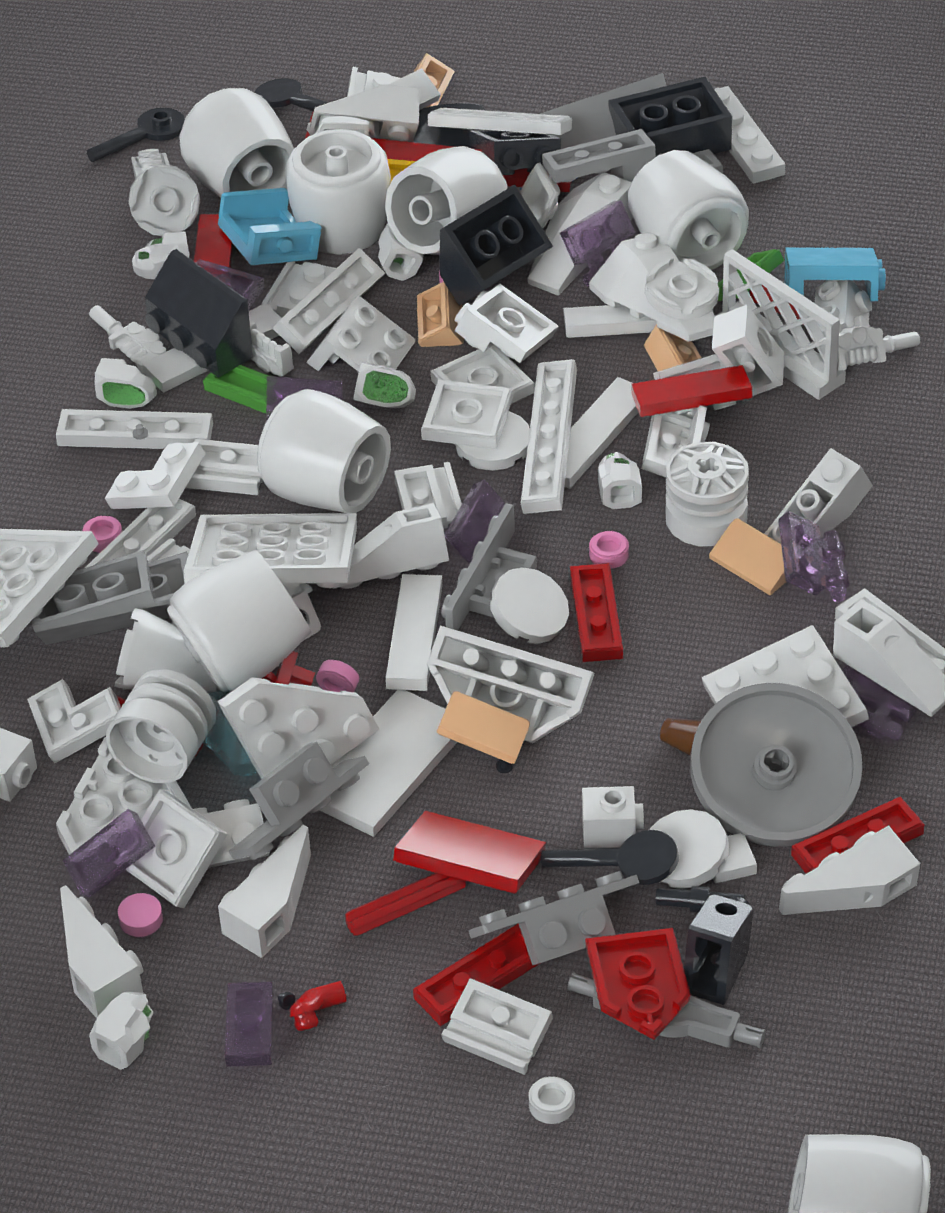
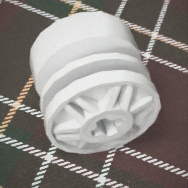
(705, 491)
(161, 726)

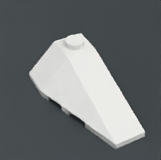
(554, 267)
(624, 280)

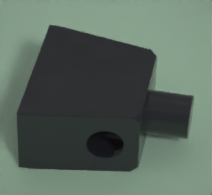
(719, 927)

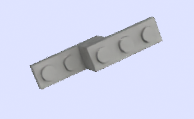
(621, 153)

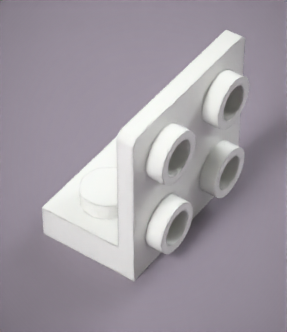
(363, 336)

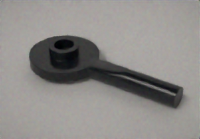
(285, 92)
(154, 124)
(647, 854)

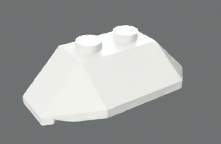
(509, 679)

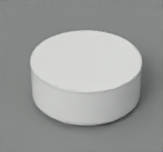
(551, 1100)

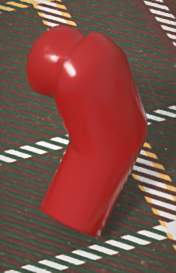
(316, 999)

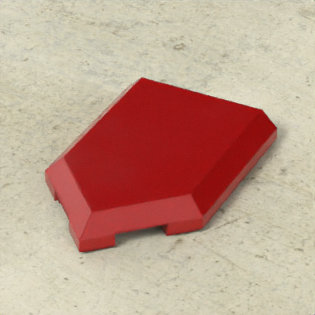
(639, 978)

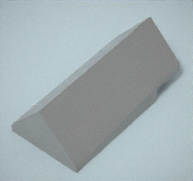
(592, 115)
(107, 594)

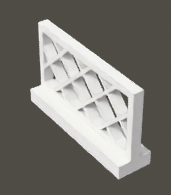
(802, 365)

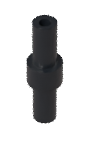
(690, 899)

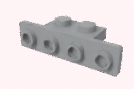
(489, 563)
(291, 792)
(563, 924)

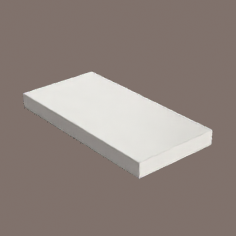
(398, 760)

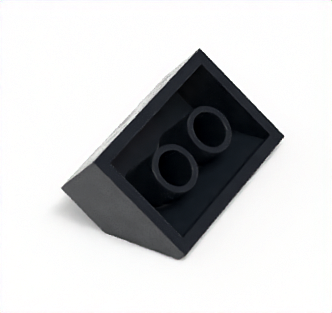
(676, 117)
(489, 244)
(199, 315)

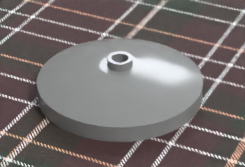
(780, 731)

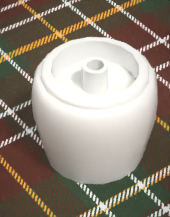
(235, 142)
(341, 185)
(437, 193)
(689, 207)
(323, 452)
(238, 620)
(859, 1175)

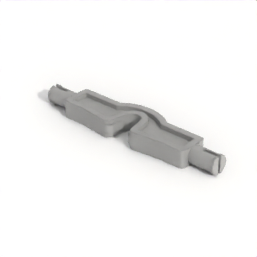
(694, 1020)

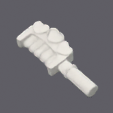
(133, 339)
(867, 344)
(270, 355)

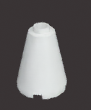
(156, 646)

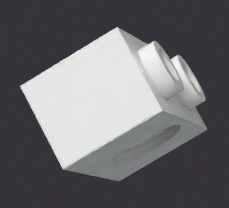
(744, 341)

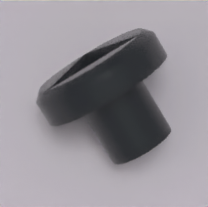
(503, 766)
(286, 1000)

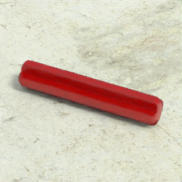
(401, 902)

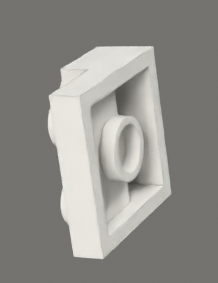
(504, 321)

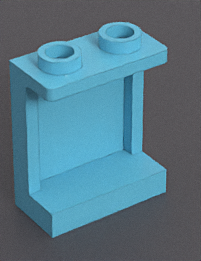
(265, 229)
(834, 265)

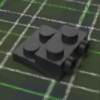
(514, 149)

